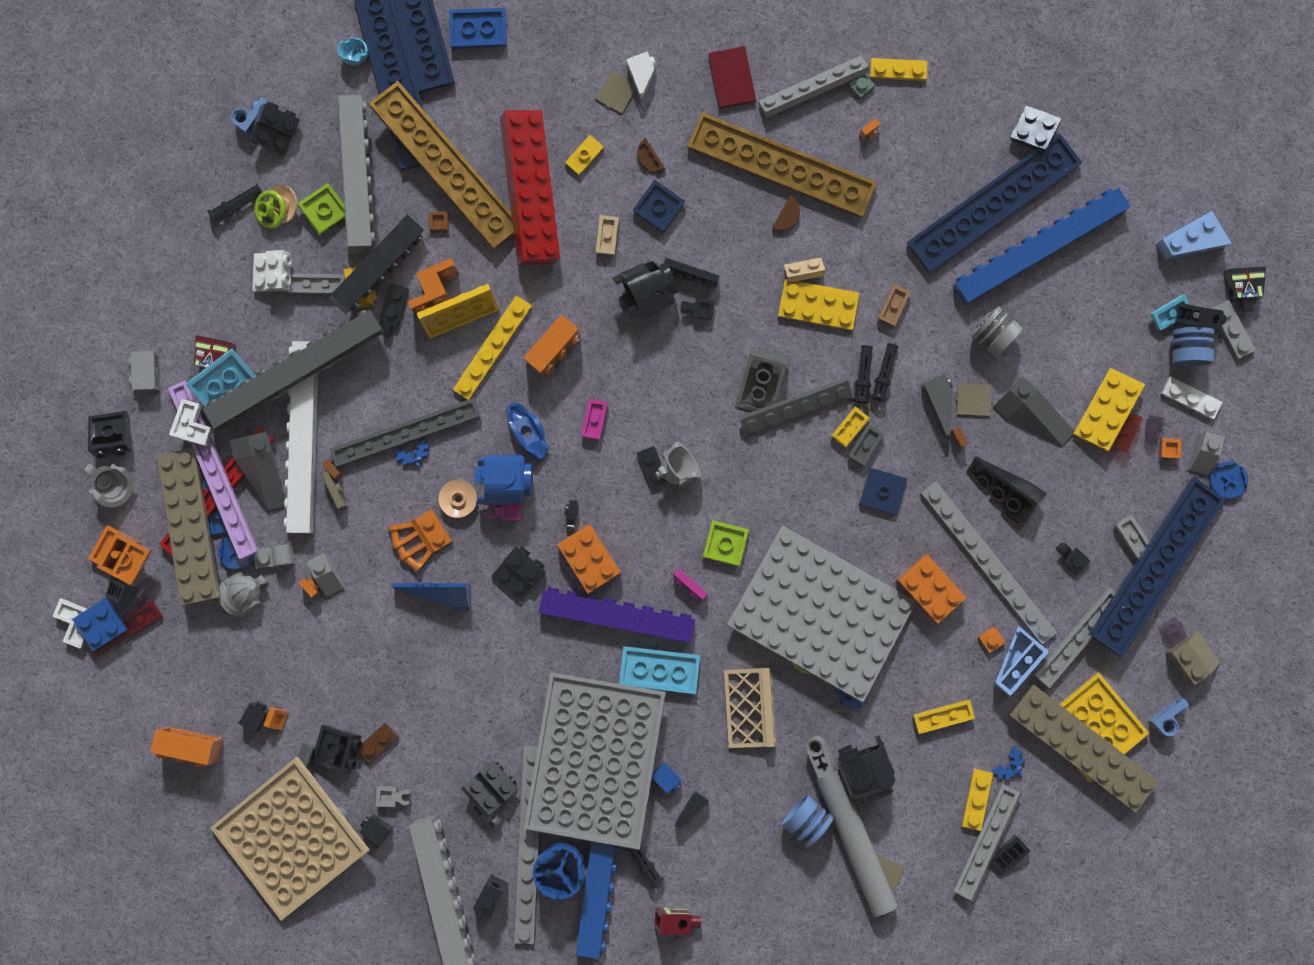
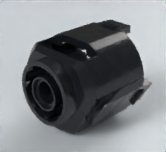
(647, 289)
(867, 772)

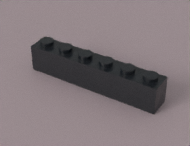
(376, 264)

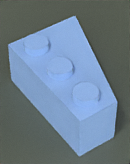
(1197, 237)
(1020, 660)

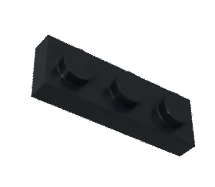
(692, 273)

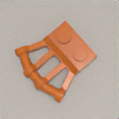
(431, 533)

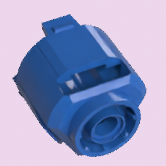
(505, 479)
(555, 881)

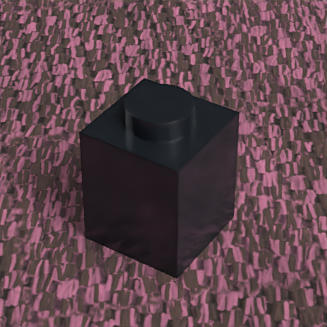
(254, 716)
(375, 829)

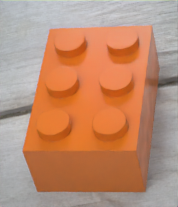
(552, 346)
(589, 558)
(931, 589)
(186, 746)

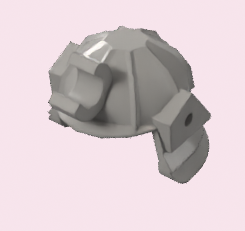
(678, 466)
(110, 485)
(240, 594)

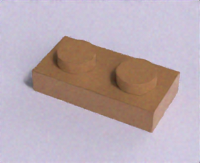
(893, 305)

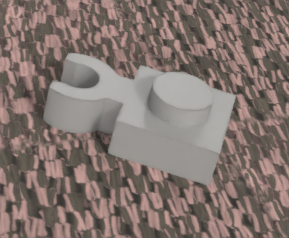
(388, 796)

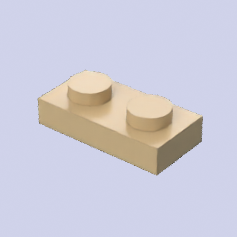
(607, 235)
(804, 270)

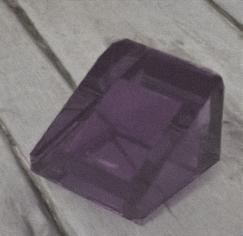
(1173, 631)

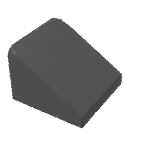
(306, 753)

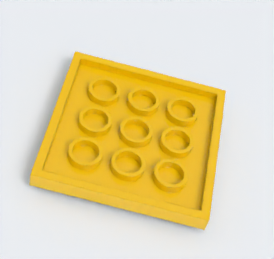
(1105, 714)

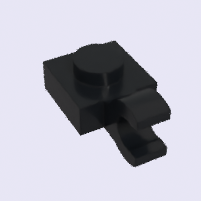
(702, 308)
(1074, 559)

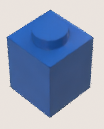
(667, 778)

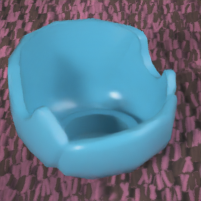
(353, 51)

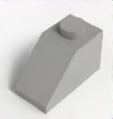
(1206, 453)
(325, 574)

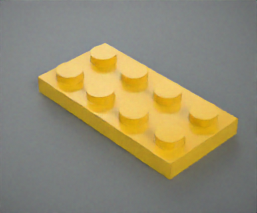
(818, 305)
(458, 311)
(1109, 409)

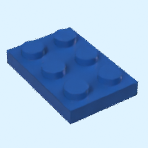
(478, 28)

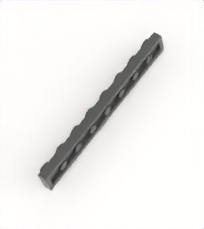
(405, 432)

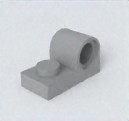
(275, 556)

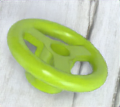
(266, 209)

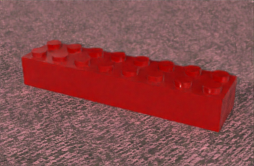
(529, 187)

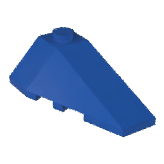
(447, 594)

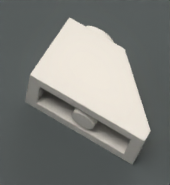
(642, 72)

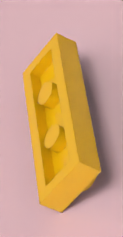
(898, 69)
(943, 716)
(977, 799)

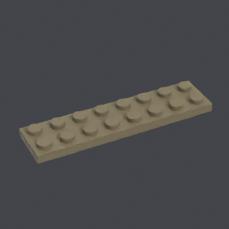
(188, 527)
(1084, 748)

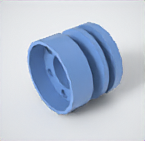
(1193, 349)
(811, 824)

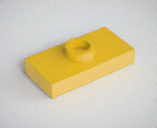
(584, 155)
(850, 427)

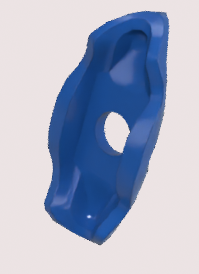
(533, 444)

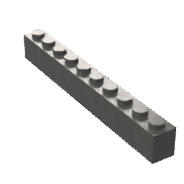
(293, 370)

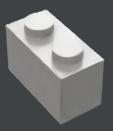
(144, 371)

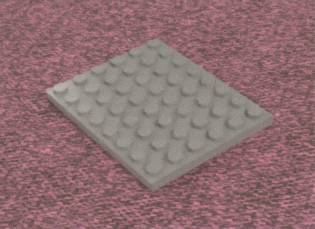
(821, 614)
(595, 760)

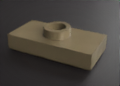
(335, 490)

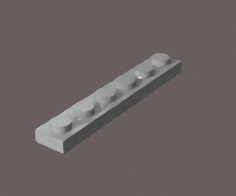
(813, 86)
(1072, 643)
(987, 842)

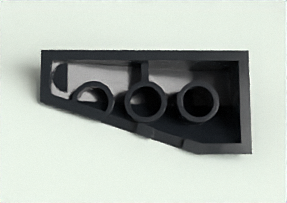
(1012, 493)

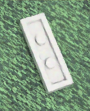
(1191, 398)

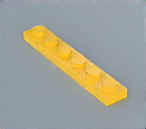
(492, 347)

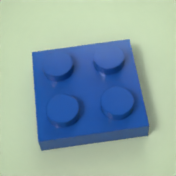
(100, 624)

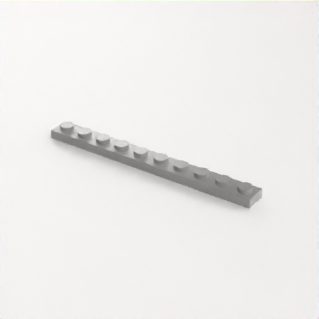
(988, 563)
(527, 856)

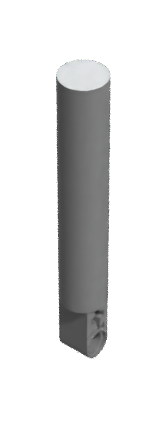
(851, 830)

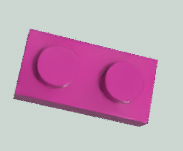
(594, 419)
(682, 579)

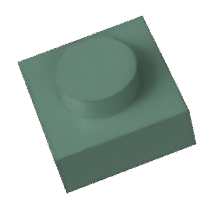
(861, 85)

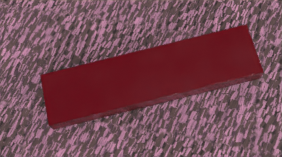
(134, 622)

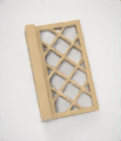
(766, 711)

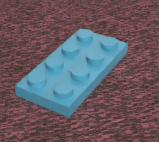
(659, 670)

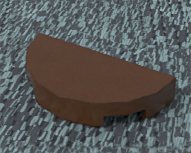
(648, 158)
(788, 215)

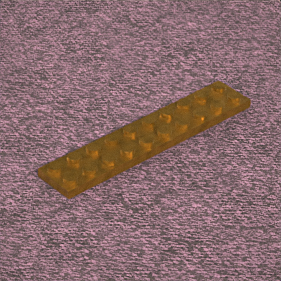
(444, 164)
(781, 165)

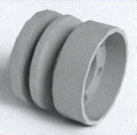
(997, 332)

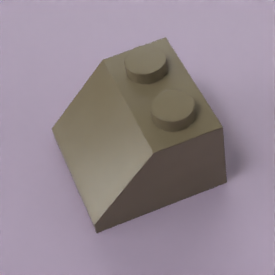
(1193, 658)

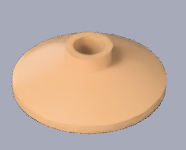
(290, 202)
(448, 494)

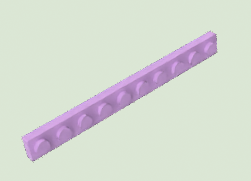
(219, 484)

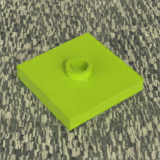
(323, 209)
(725, 543)

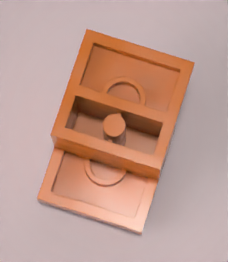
(433, 286)
(119, 555)

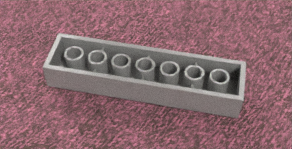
(354, 174)
(441, 891)

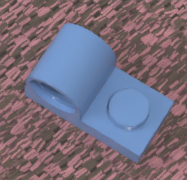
(247, 125)
(1167, 714)

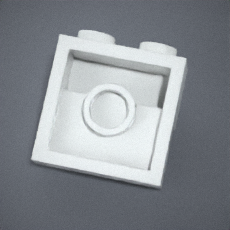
(272, 271)

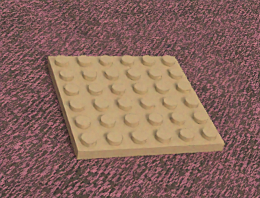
(289, 838)

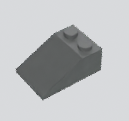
(761, 379)

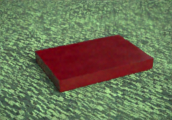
(732, 77)

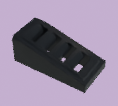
(120, 592)
(694, 804)
(1013, 860)

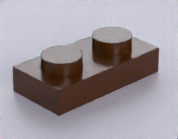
(378, 742)

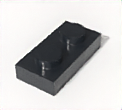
(651, 462)

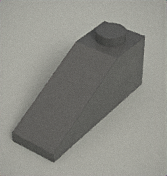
(939, 397)

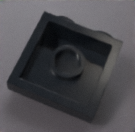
(274, 128)
(109, 434)
(519, 572)
(337, 749)
(490, 788)

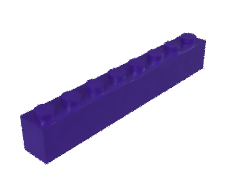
(617, 616)

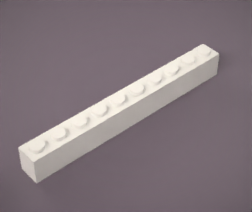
(301, 453)

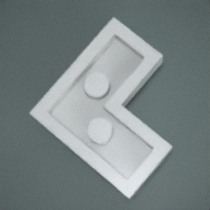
(185, 424)
(66, 612)

